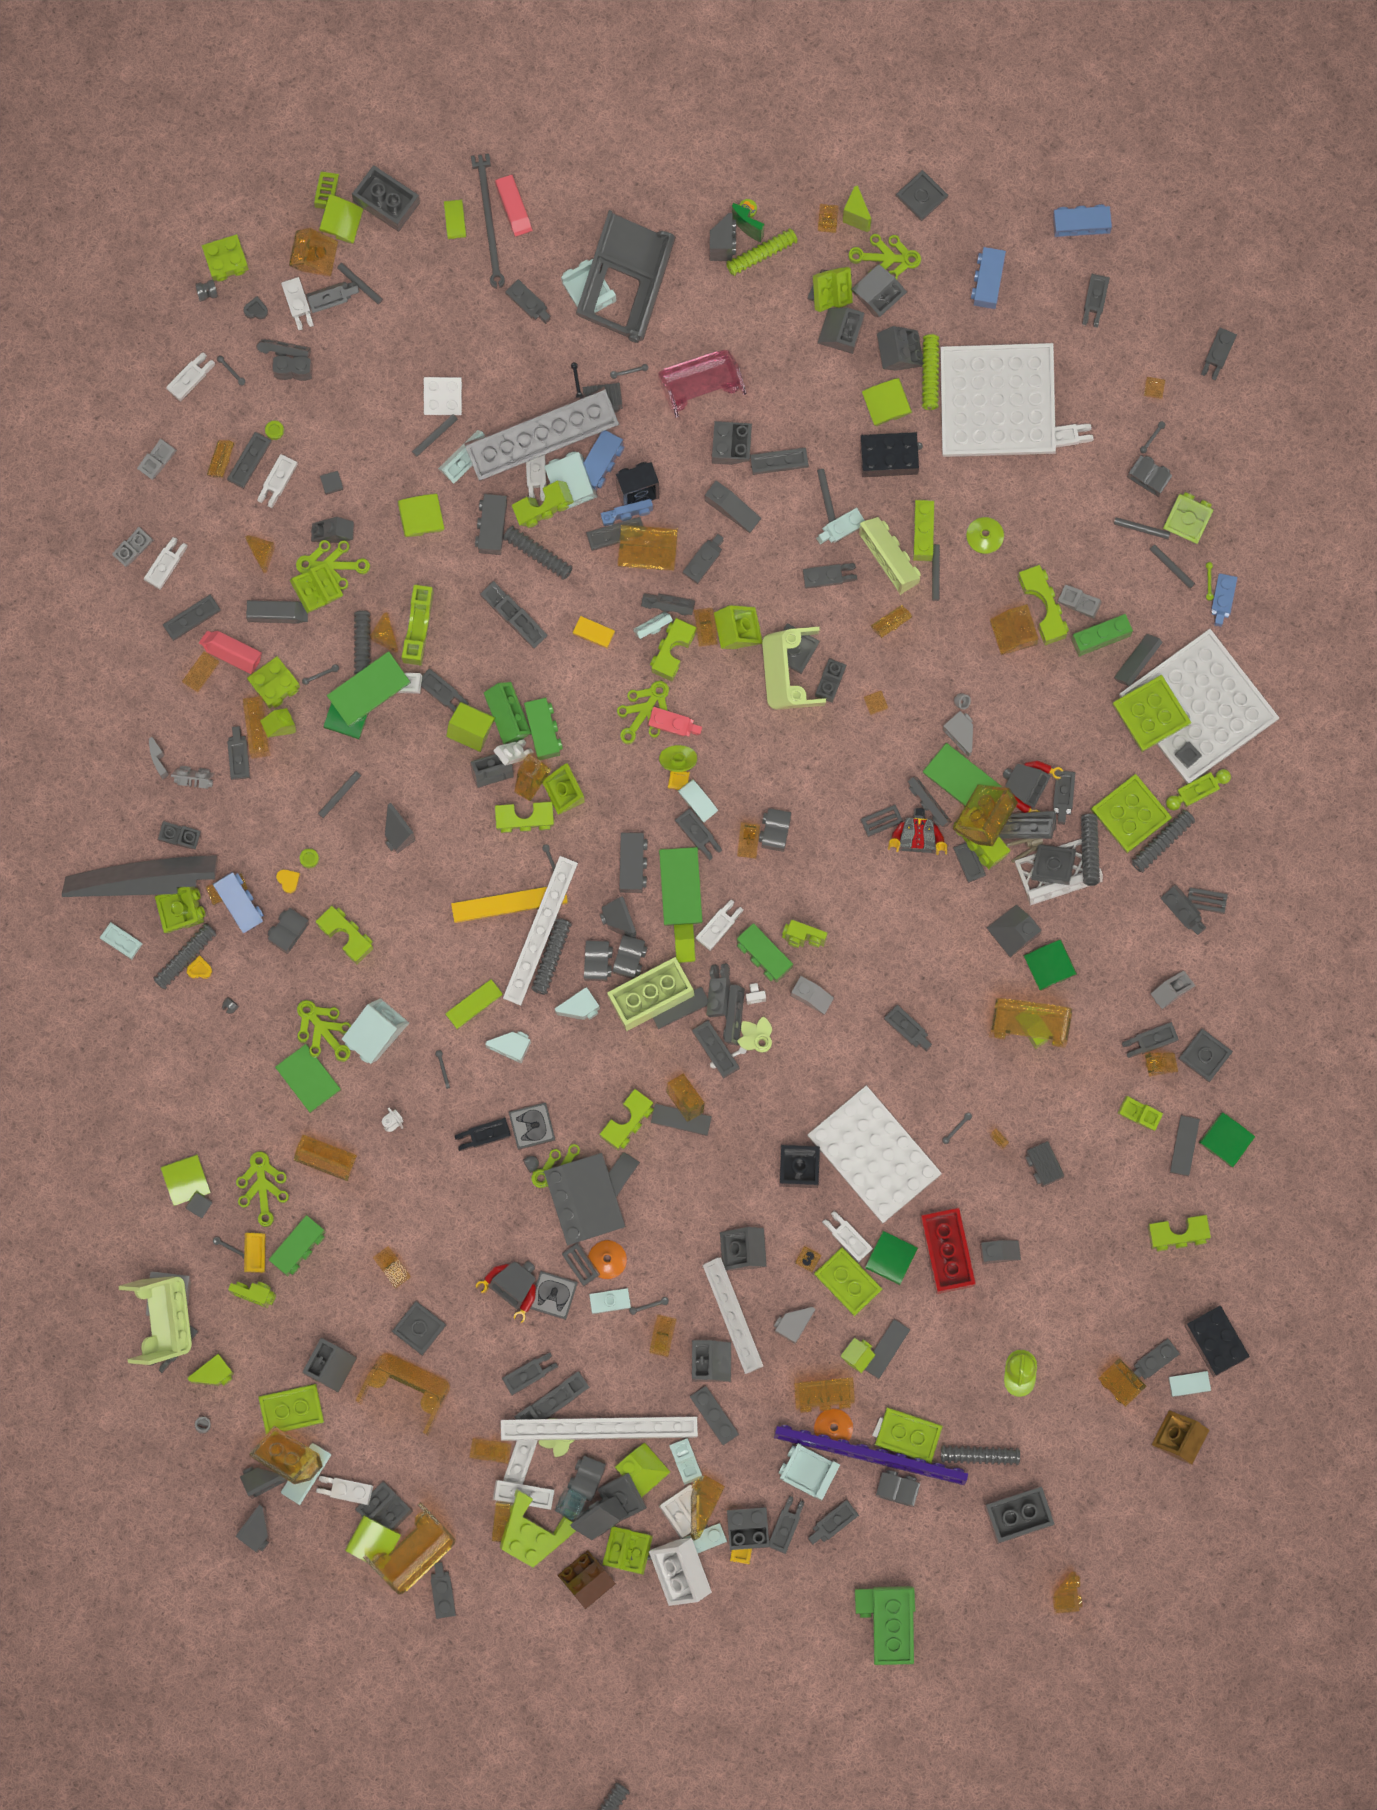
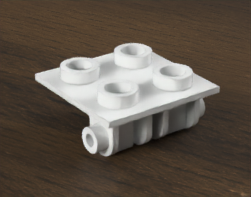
(442, 396)

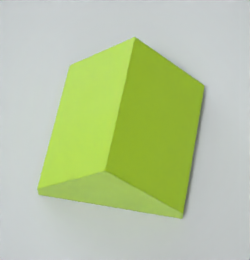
(856, 212)
(470, 726)
(563, 789)

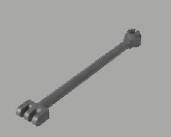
(481, 166)

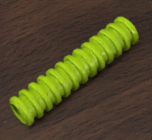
(762, 252)
(930, 372)

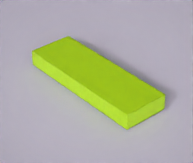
(474, 1004)

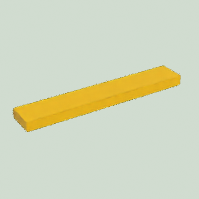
(499, 905)

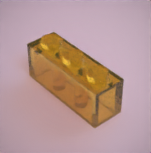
(257, 737)
(325, 1157)

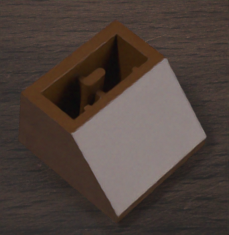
(586, 1579)

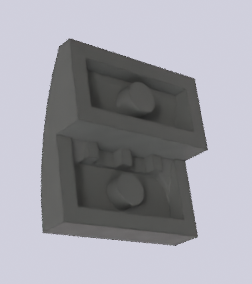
(385, 1507)

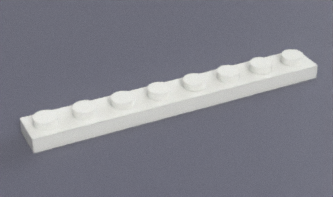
(540, 930)

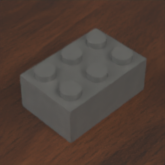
(386, 198)
(1019, 1515)

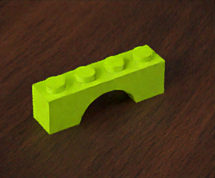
(1034, 583)
(418, 625)

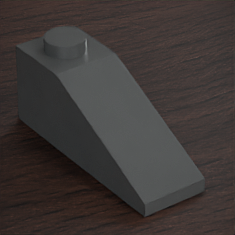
(731, 506)

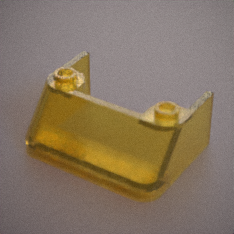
(1030, 1020)
(432, 1386)
(414, 1554)

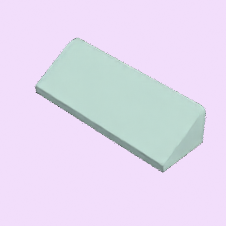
(459, 461)
(298, 1491)

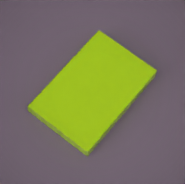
(848, 1281)
(291, 1409)
(908, 1435)

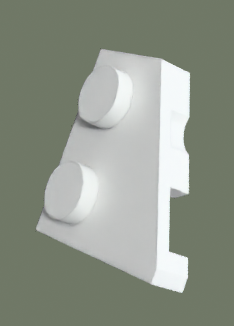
(678, 1511)

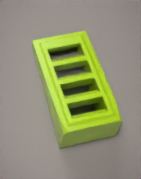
(319, 203)

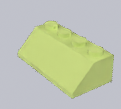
(889, 555)

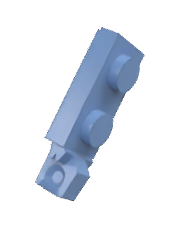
(627, 511)
(1223, 598)

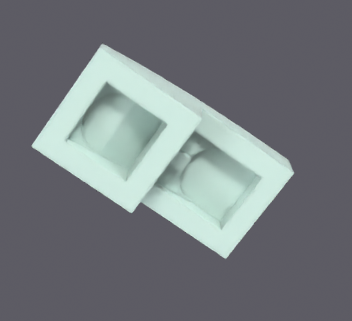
(698, 800)
(685, 1461)

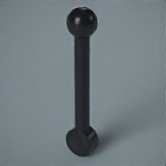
(574, 366)

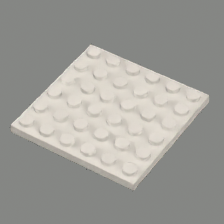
(998, 400)
(1217, 699)

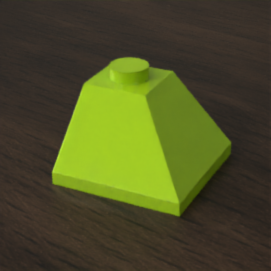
(644, 1469)

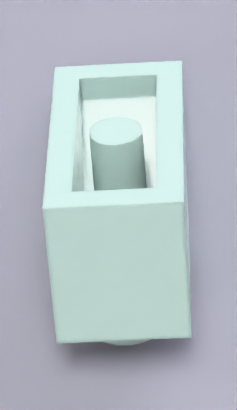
(579, 1006)
(510, 1045)

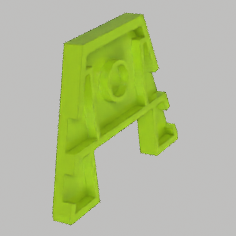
(527, 1539)

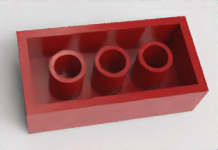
(947, 1251)

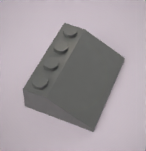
(584, 1199)

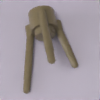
(1032, 843)

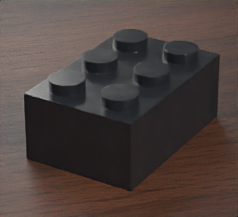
(889, 454)
(637, 484)
(1217, 1341)

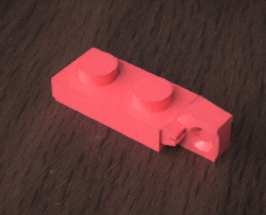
(673, 723)

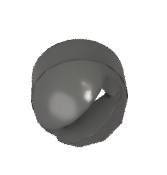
(230, 1004)
(531, 1163)

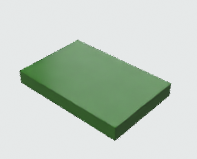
(307, 1078)

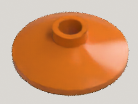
(618, 1261)
(837, 1417)

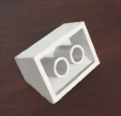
(680, 1572)

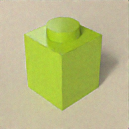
(858, 1354)

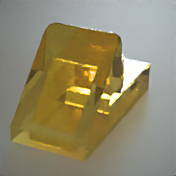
(828, 218)
(1161, 1063)
(490, 1451)
(501, 1517)

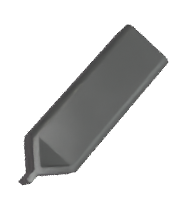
(276, 612)

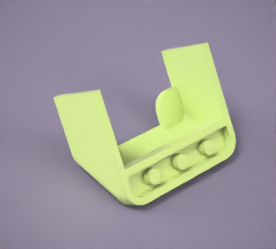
(778, 689)
(167, 1318)

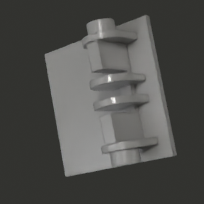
(184, 773)

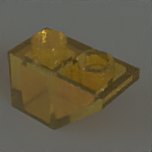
(530, 777)
(1066, 1595)

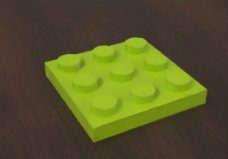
(1151, 713)
(1131, 813)

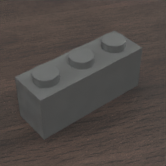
(491, 524)
(632, 863)

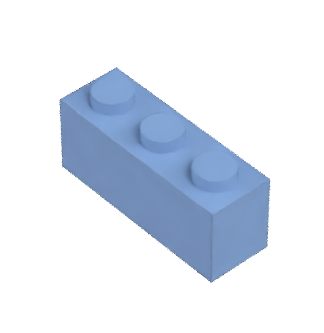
(1082, 221)
(988, 278)
(602, 458)
(238, 901)

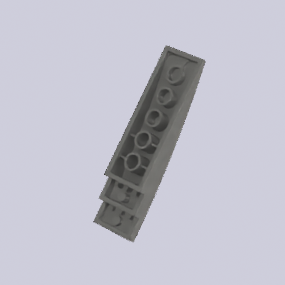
(142, 878)

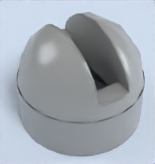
(965, 698)
(204, 1422)

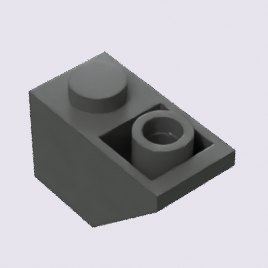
(332, 530)

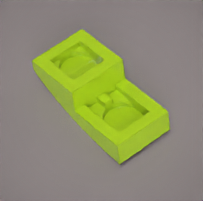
(454, 219)
(1140, 1114)

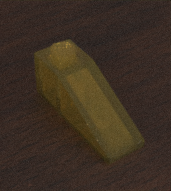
(703, 1501)

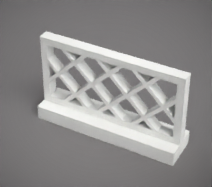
(1051, 890)

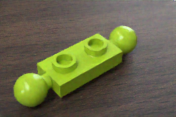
(1198, 789)

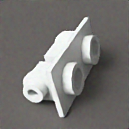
(392, 1121)

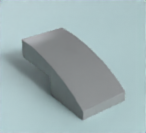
(157, 459)
(1078, 601)
(156, 755)

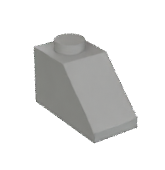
(960, 732)
(1172, 989)
(812, 995)
(793, 1324)

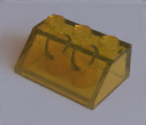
(647, 547)
(986, 814)
(824, 1394)
(287, 1456)

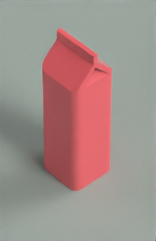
(513, 205)
(231, 651)

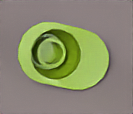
(1020, 1373)

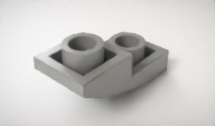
(133, 547)

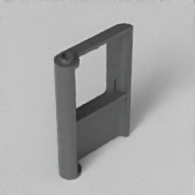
(634, 253)

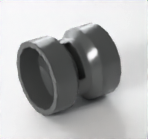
(202, 290)

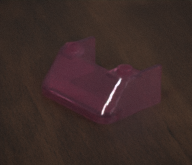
(699, 378)

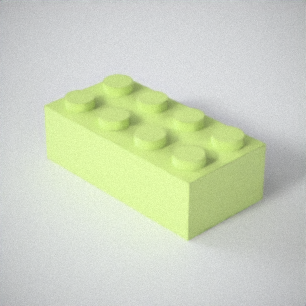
(650, 994)

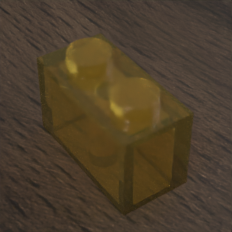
(685, 1097)
(1122, 1382)

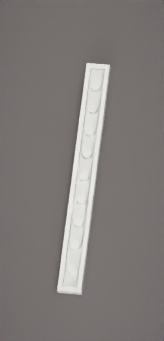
(599, 1428)

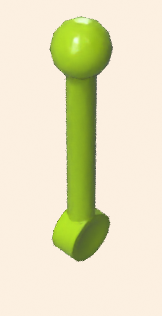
(1209, 596)

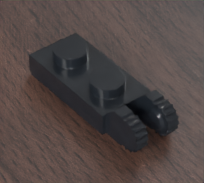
(485, 1134)

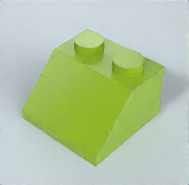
(737, 627)

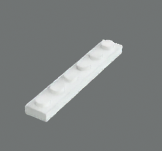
(733, 1315)

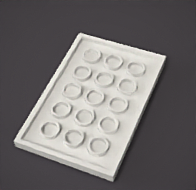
(874, 1154)

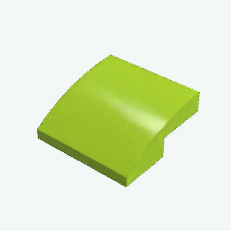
(341, 218)
(832, 289)
(886, 401)
(420, 515)
(316, 587)
(184, 1179)
(372, 1539)
(623, 1545)

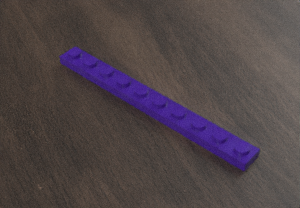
(876, 1456)

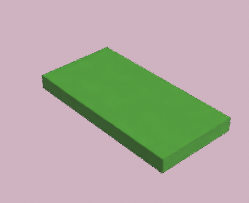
(368, 689)
(956, 774)
(680, 886)
(893, 1625)

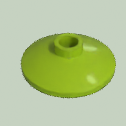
(981, 543)
(678, 758)

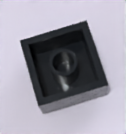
(799, 1166)

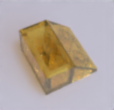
(1014, 630)

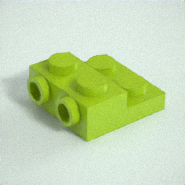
(225, 258)
(1189, 517)
(274, 683)
(180, 909)
(797, 933)
(257, 1293)

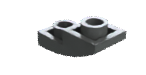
(830, 680)
(178, 835)

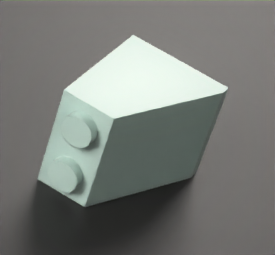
(374, 1030)

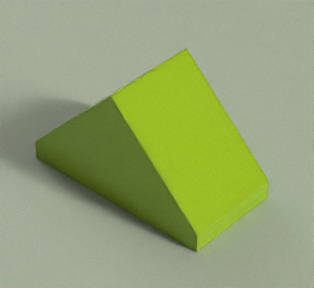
(684, 943)

